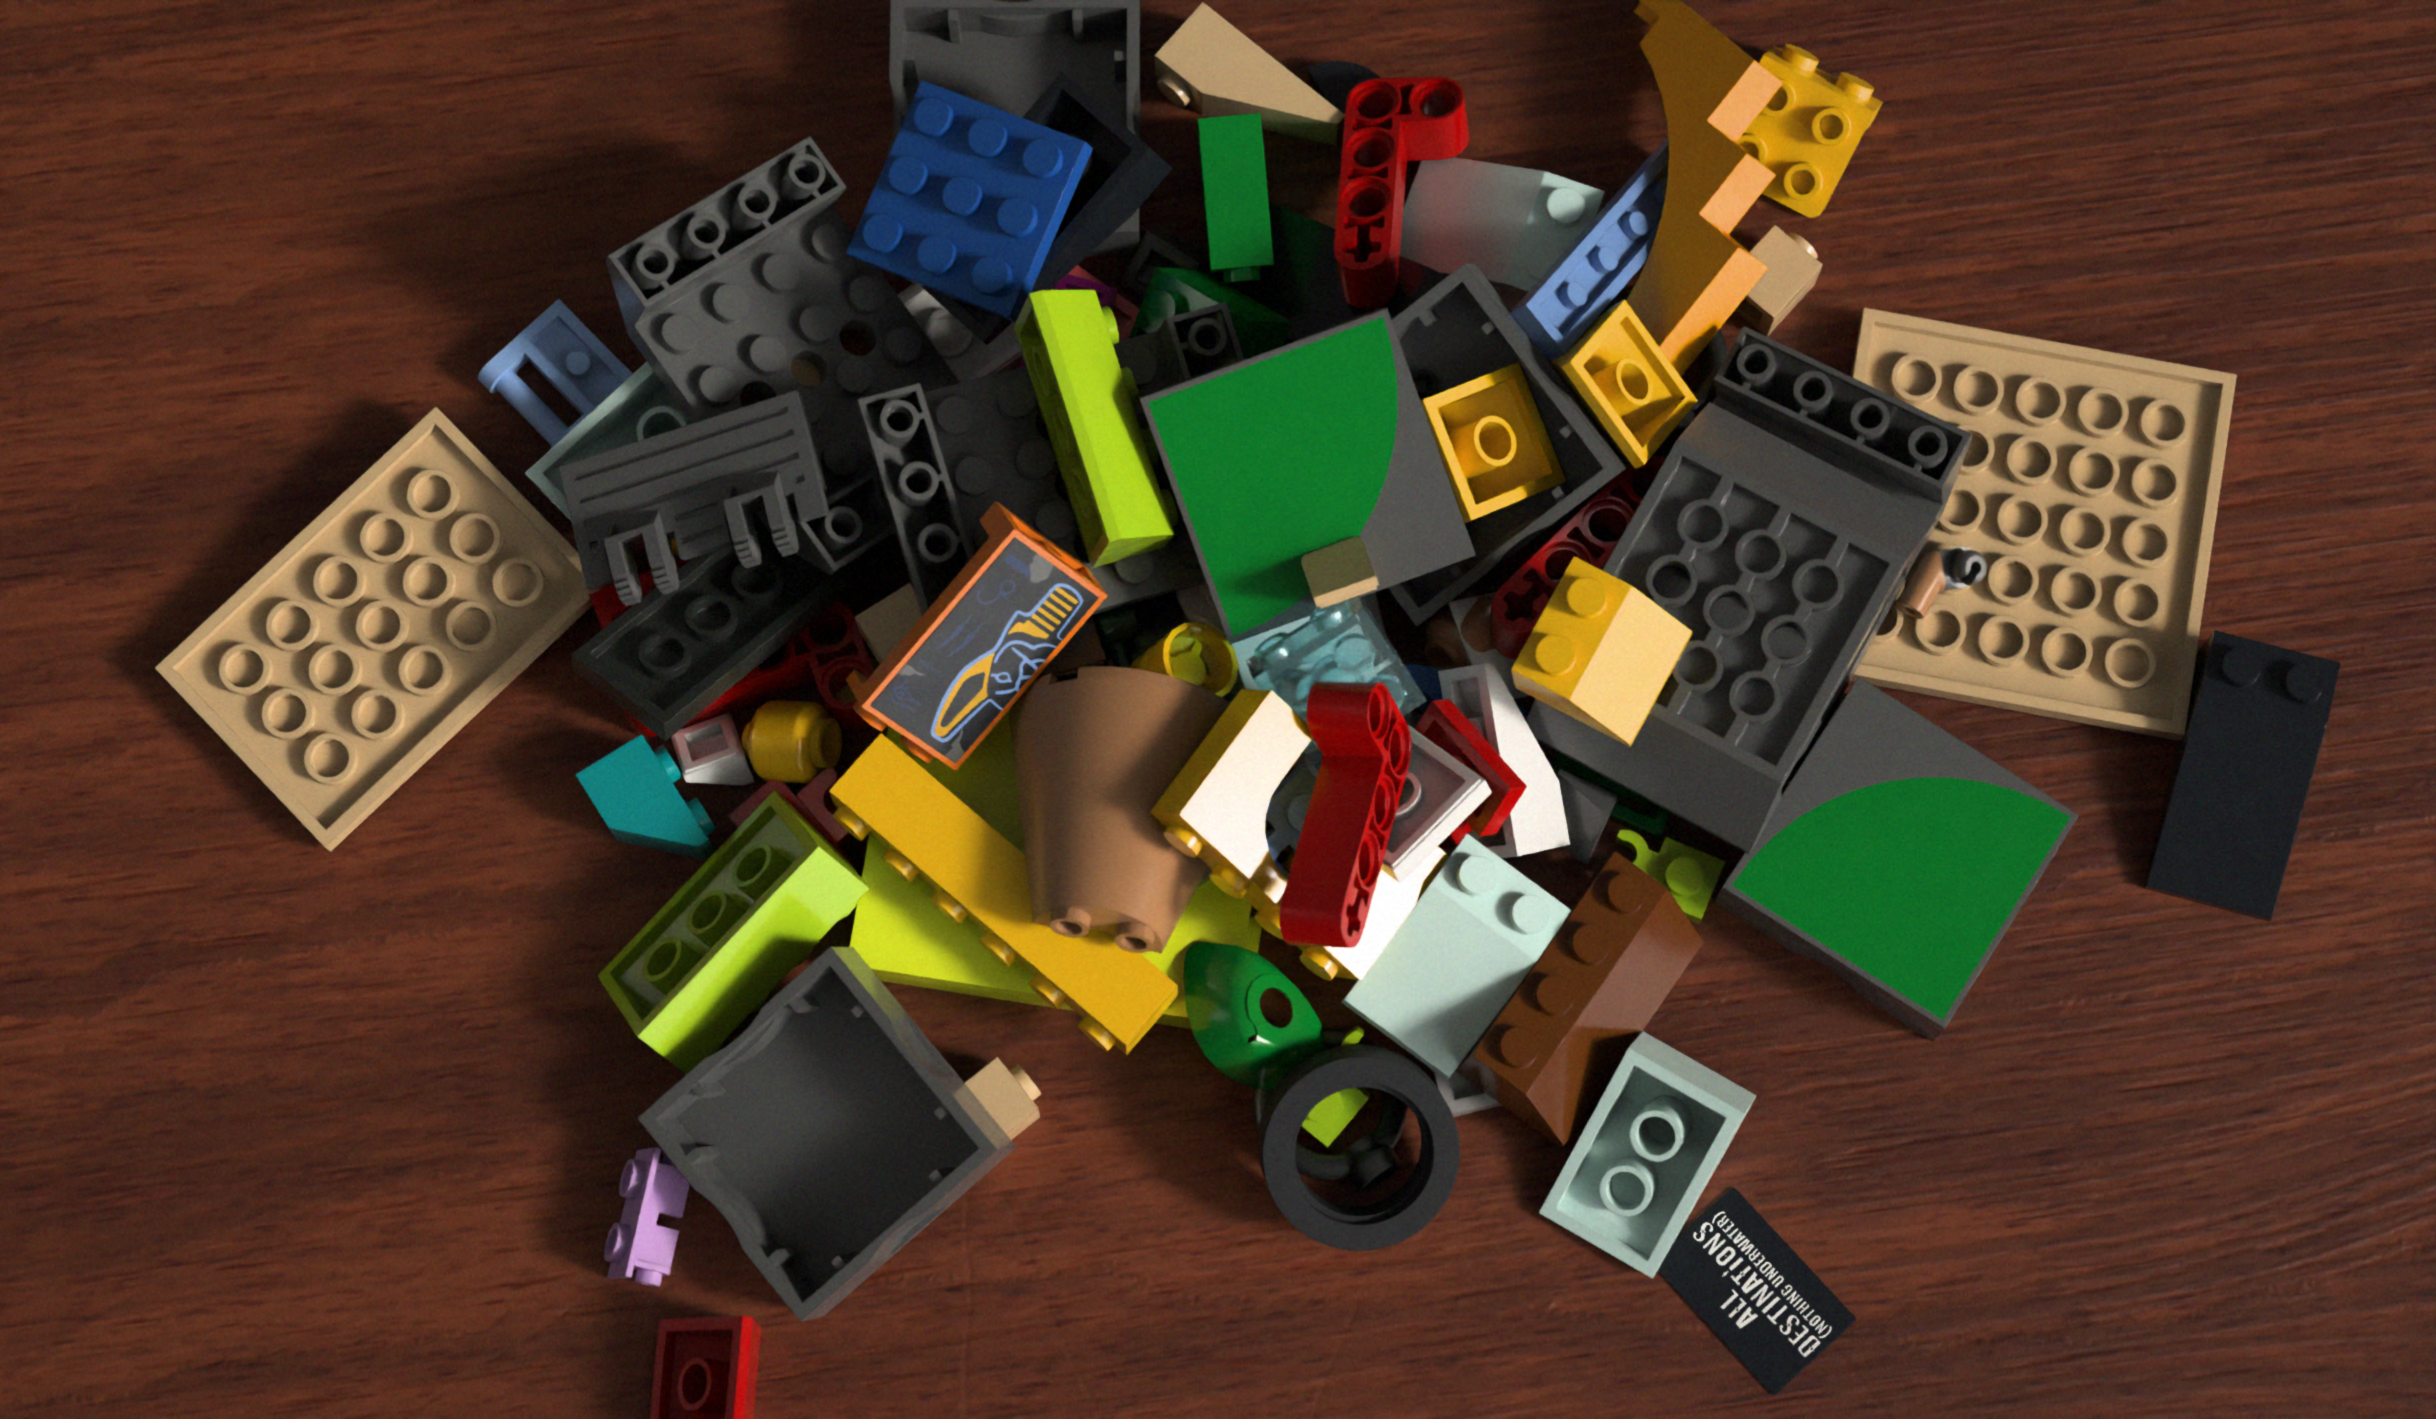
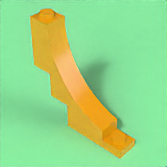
(1709, 101)

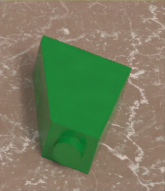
(1234, 197)

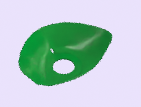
(1224, 1012)

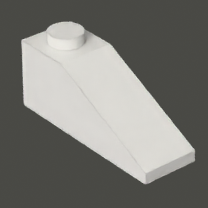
(1539, 814)

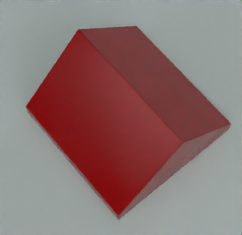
(706, 1368)

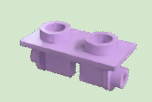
(637, 1240)

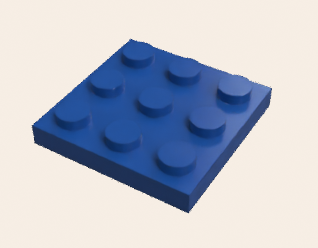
(969, 201)

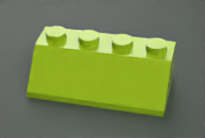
(1094, 425)
(732, 934)

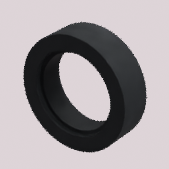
(1374, 1224)

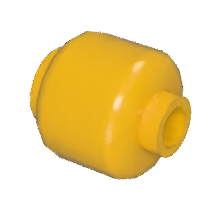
(792, 741)

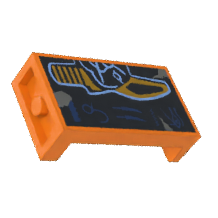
(979, 642)

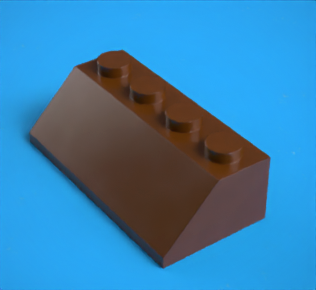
(1584, 1000)

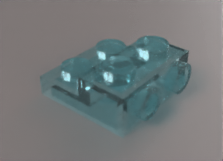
(1333, 646)

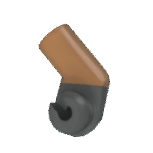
(1940, 572)

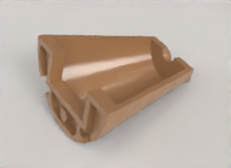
(1087, 775)

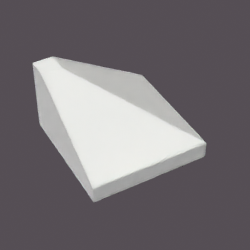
(712, 753)

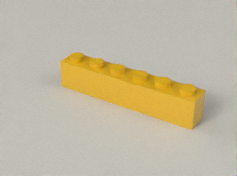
(987, 882)

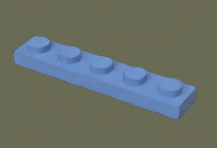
(1596, 262)

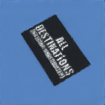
(1754, 1291)

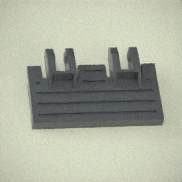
(697, 489)

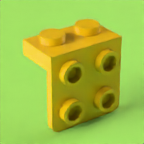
(1808, 129)

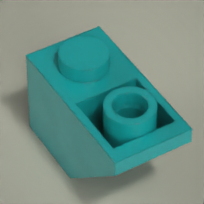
(641, 803)

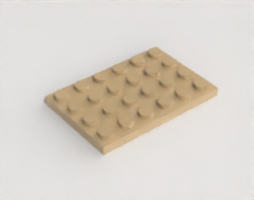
(381, 629)

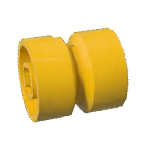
(1195, 655)

